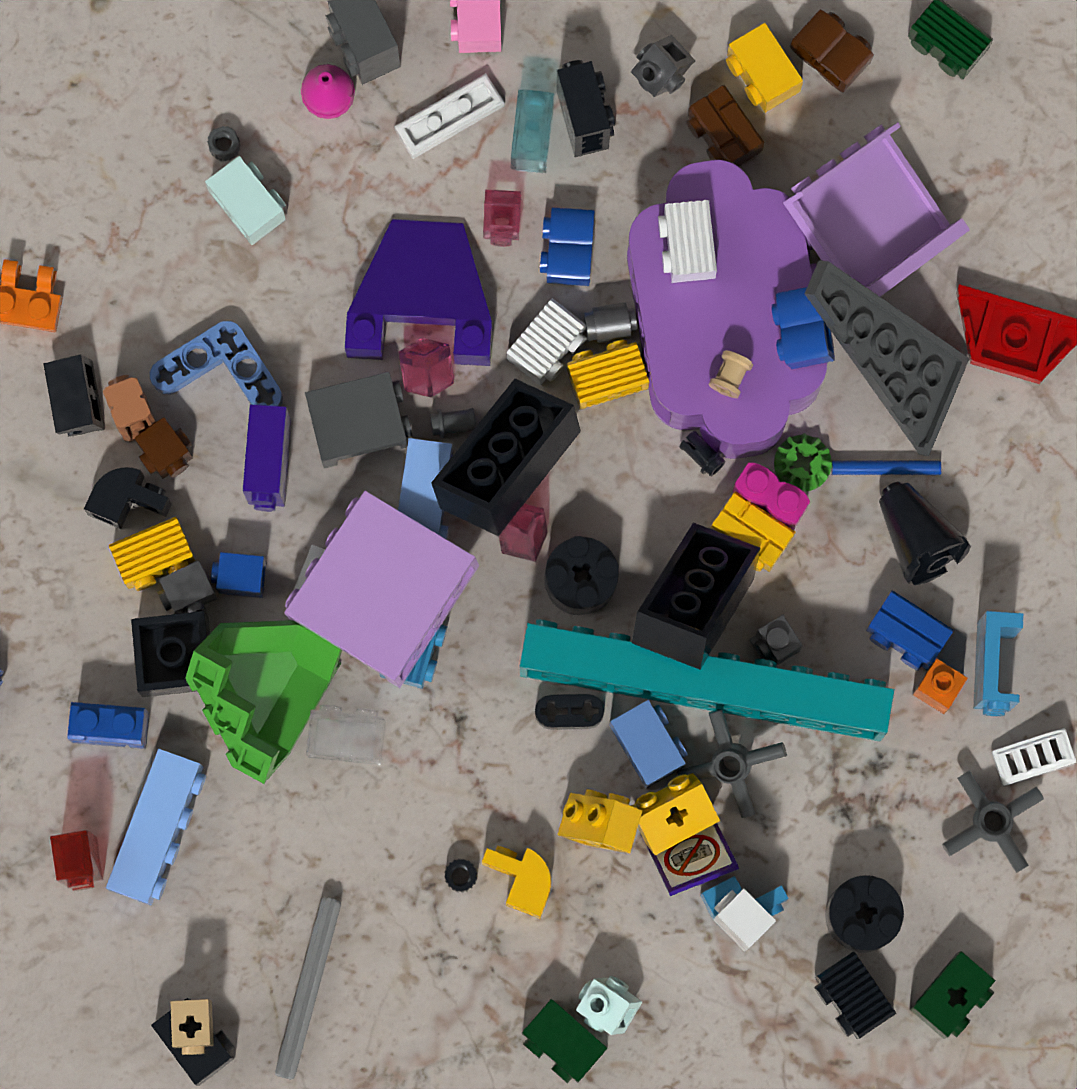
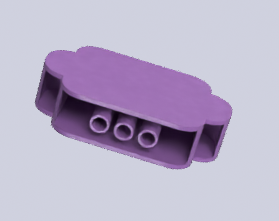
(694, 321)

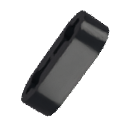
(569, 702)

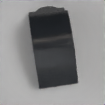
(117, 493)

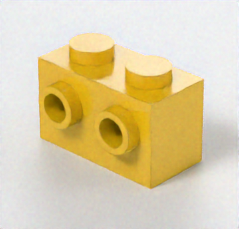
(600, 821)

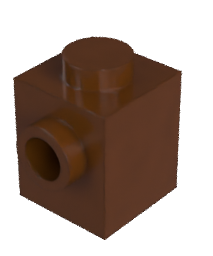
(164, 449)

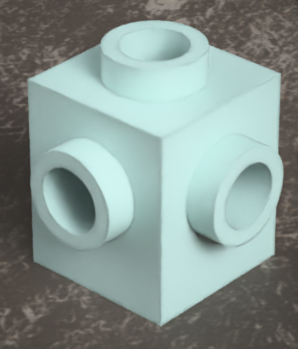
(608, 1005)

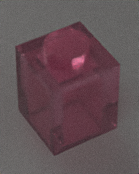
(525, 533)

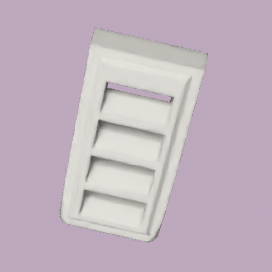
(1064, 746)

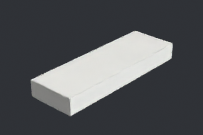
(449, 116)

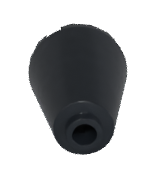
(920, 534)

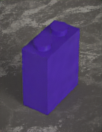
(267, 457)

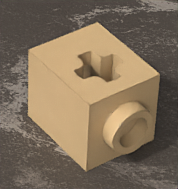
(180, 1015)

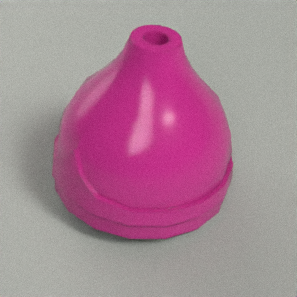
(327, 91)

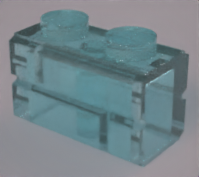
(532, 131)

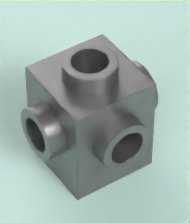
(662, 66)

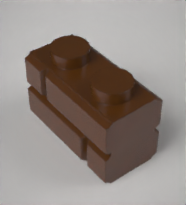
(724, 128)

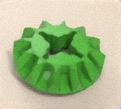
(809, 446)

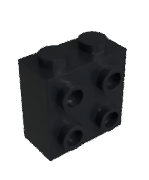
(583, 108)

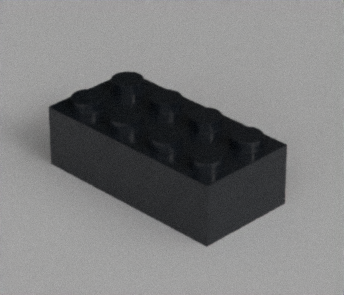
(506, 457)
(696, 596)

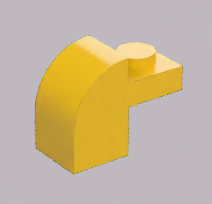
(531, 880)

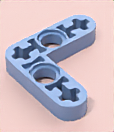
(217, 355)

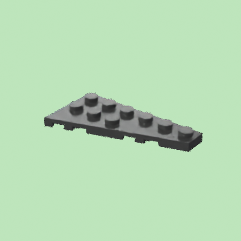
(898, 357)

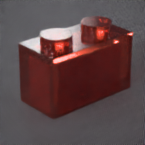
(76, 860)

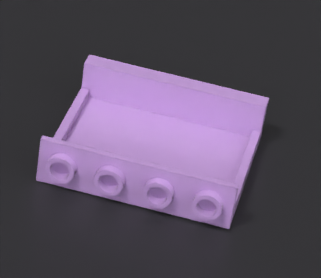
(872, 214)
(381, 587)

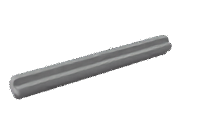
(308, 988)

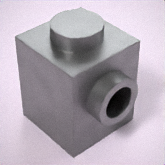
(186, 589)

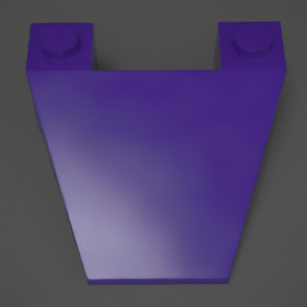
(421, 277)

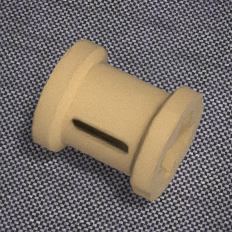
(730, 374)

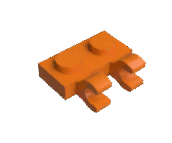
(26, 307)

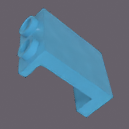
(989, 631)

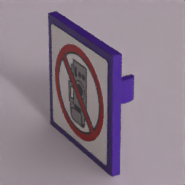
(695, 860)

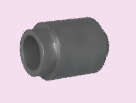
(610, 322)

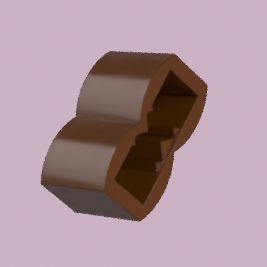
(832, 50)

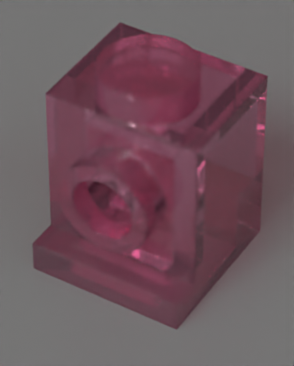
(497, 205)

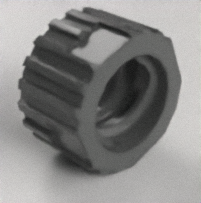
(228, 133)

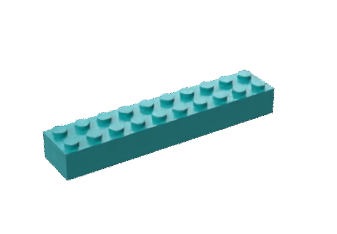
(722, 683)

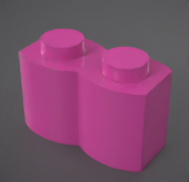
(777, 498)

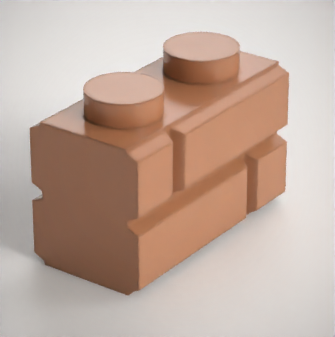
(128, 406)

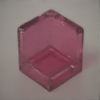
(426, 367)

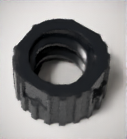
(457, 864)

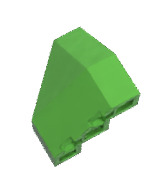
(261, 688)

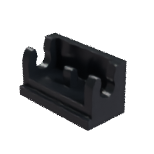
(74, 395)

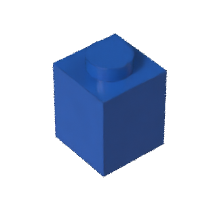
(239, 575)

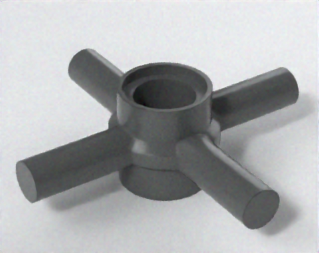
(741, 753)
(979, 830)

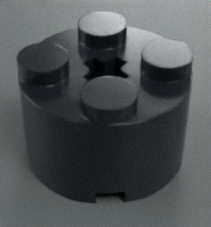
(577, 555)
(874, 895)

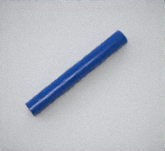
(886, 467)

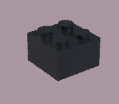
(165, 649)

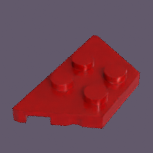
(1014, 335)

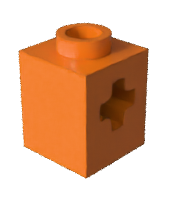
(940, 686)

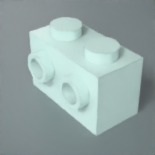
(246, 200)

